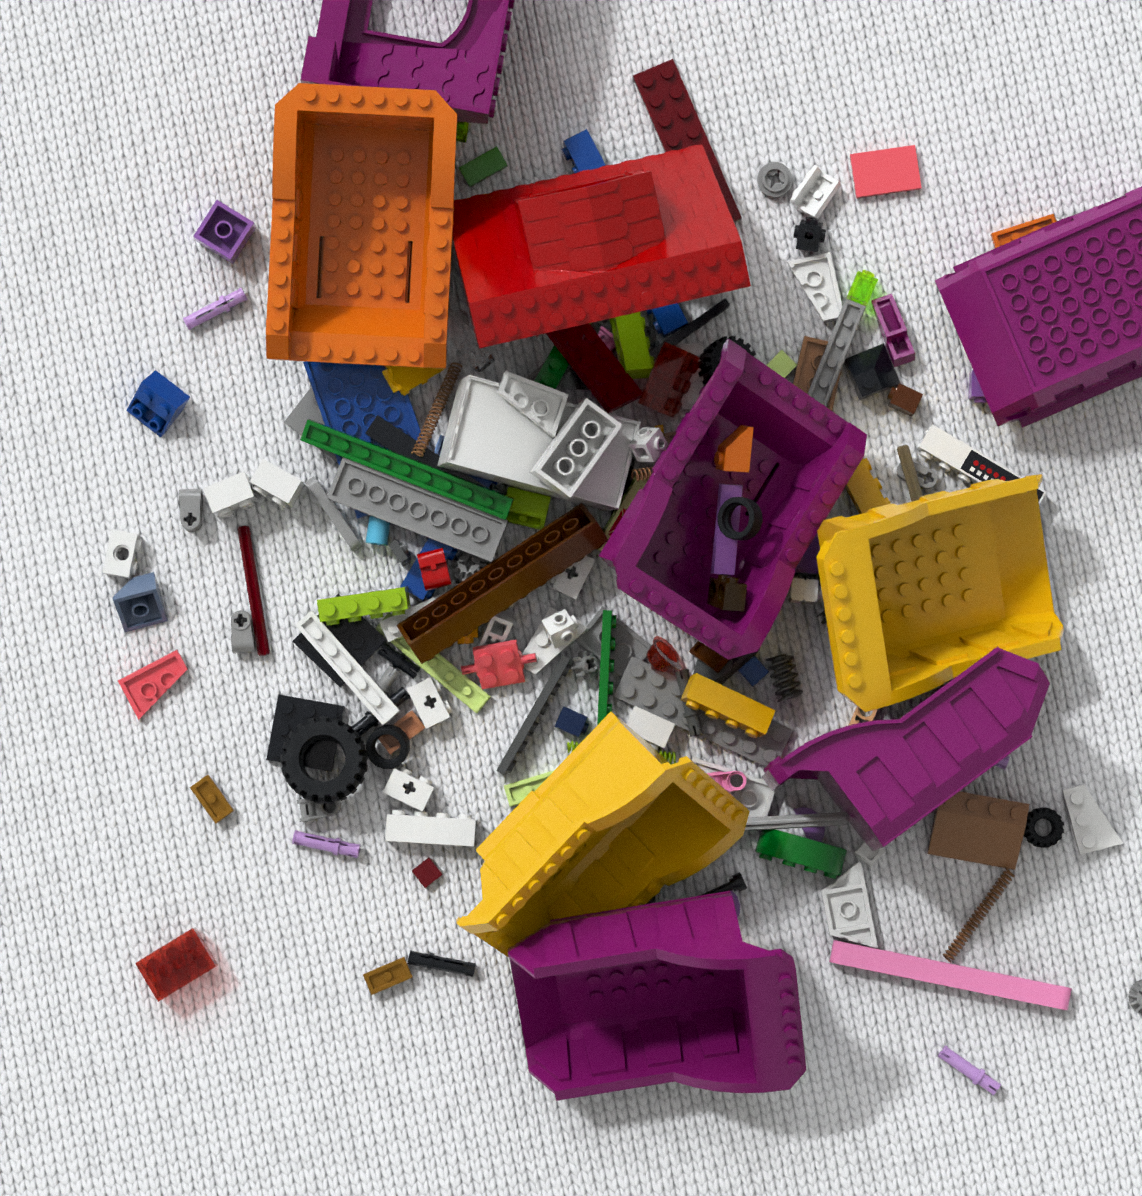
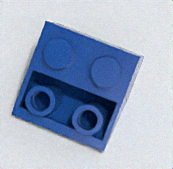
(157, 403)

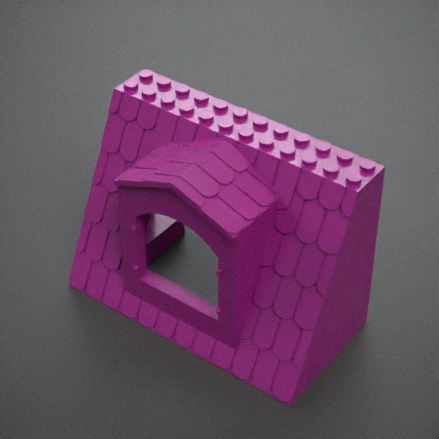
(458, 68)

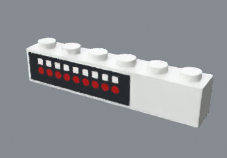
(963, 459)

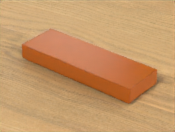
(1009, 234)

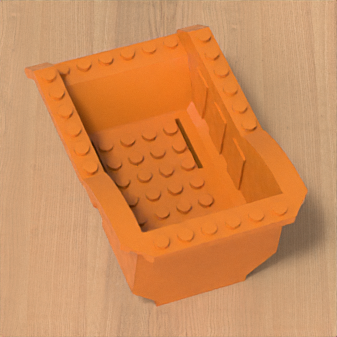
(350, 192)

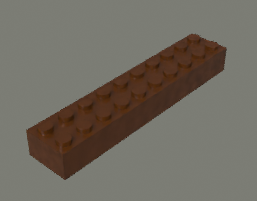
(502, 583)

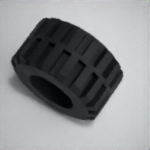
(712, 353)

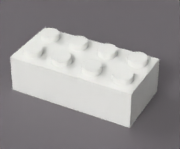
(576, 448)

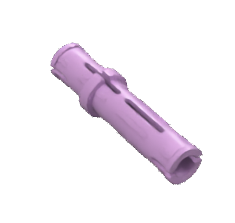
(238, 296)
(335, 846)
(976, 1075)

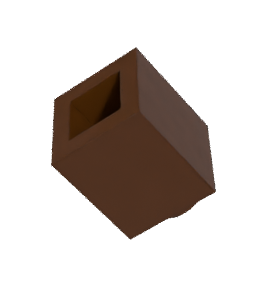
(904, 399)

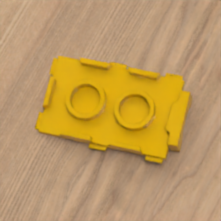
(406, 378)

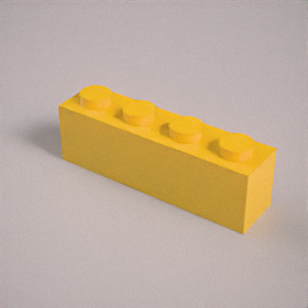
(865, 489)
(727, 705)

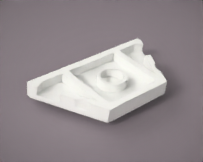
(849, 908)

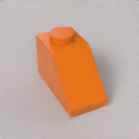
(735, 451)

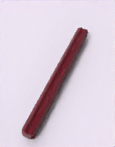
(253, 590)

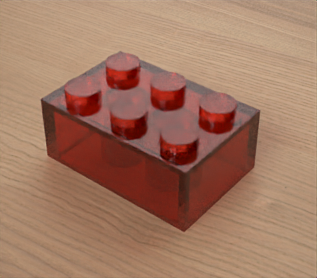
(669, 380)
(176, 964)

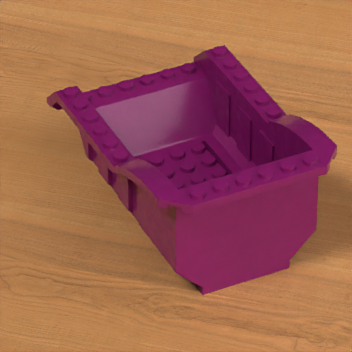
(795, 476)

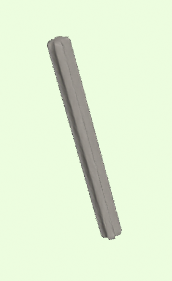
(797, 821)

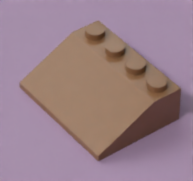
(979, 829)

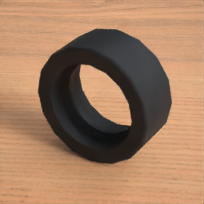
(755, 518)
(394, 731)

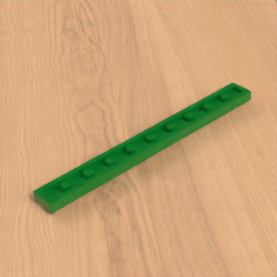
(407, 469)

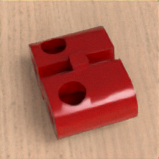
(434, 569)

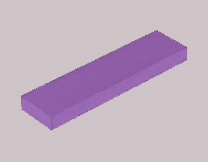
(725, 548)

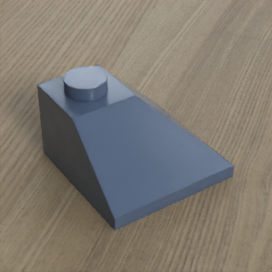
(140, 603)

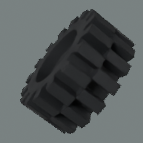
(1056, 827)

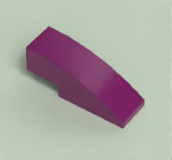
(893, 330)

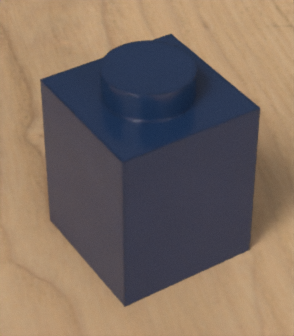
(572, 722)

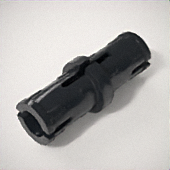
(399, 660)

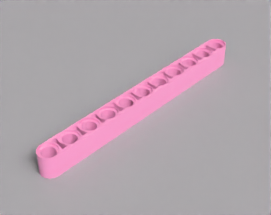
(950, 975)

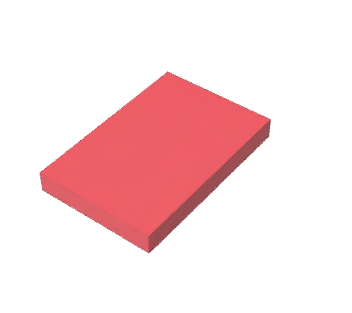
(885, 171)

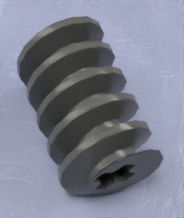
(784, 677)

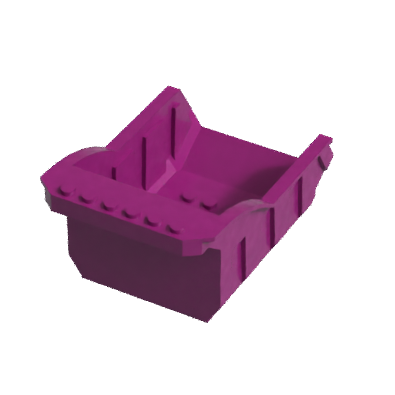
(1054, 312)
(909, 766)
(657, 1002)

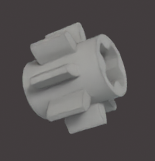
(584, 665)

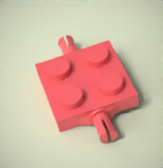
(499, 664)

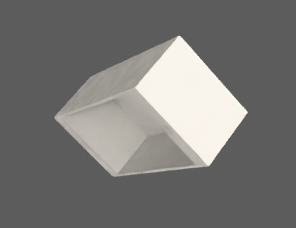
(502, 445)

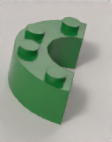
(801, 851)

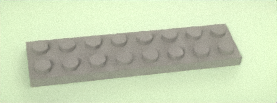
(417, 509)
(661, 696)

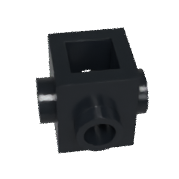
(808, 242)

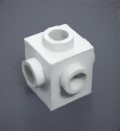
(648, 444)
(560, 628)

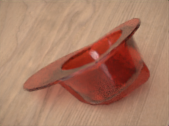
(663, 656)

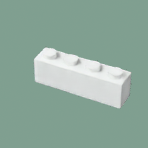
(430, 829)

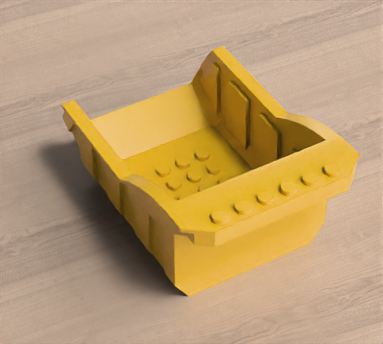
(935, 588)

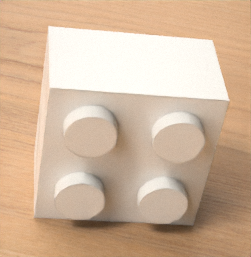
(277, 483)
(230, 495)

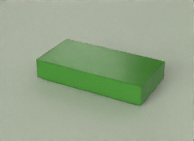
(483, 167)

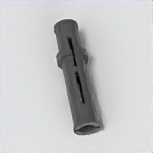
(691, 715)

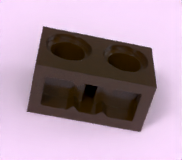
(727, 593)

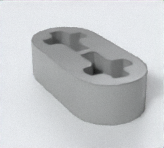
(922, 470)

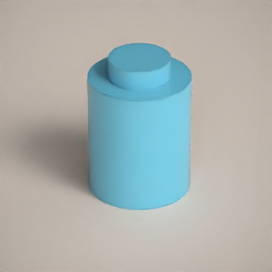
(377, 532)

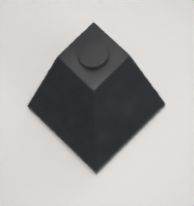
(871, 371)

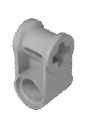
(191, 505)
(242, 637)
(316, 810)

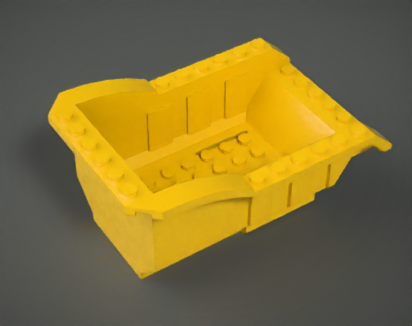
(600, 836)

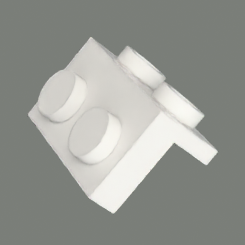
(814, 192)

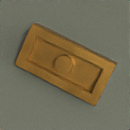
(212, 799)
(387, 975)

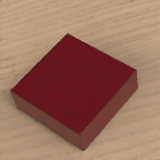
(427, 872)

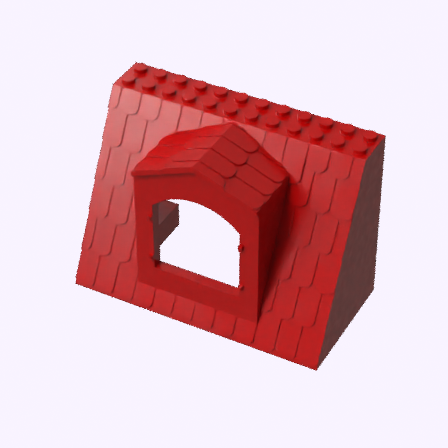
(595, 246)

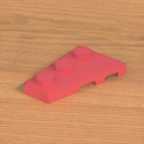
(152, 681)

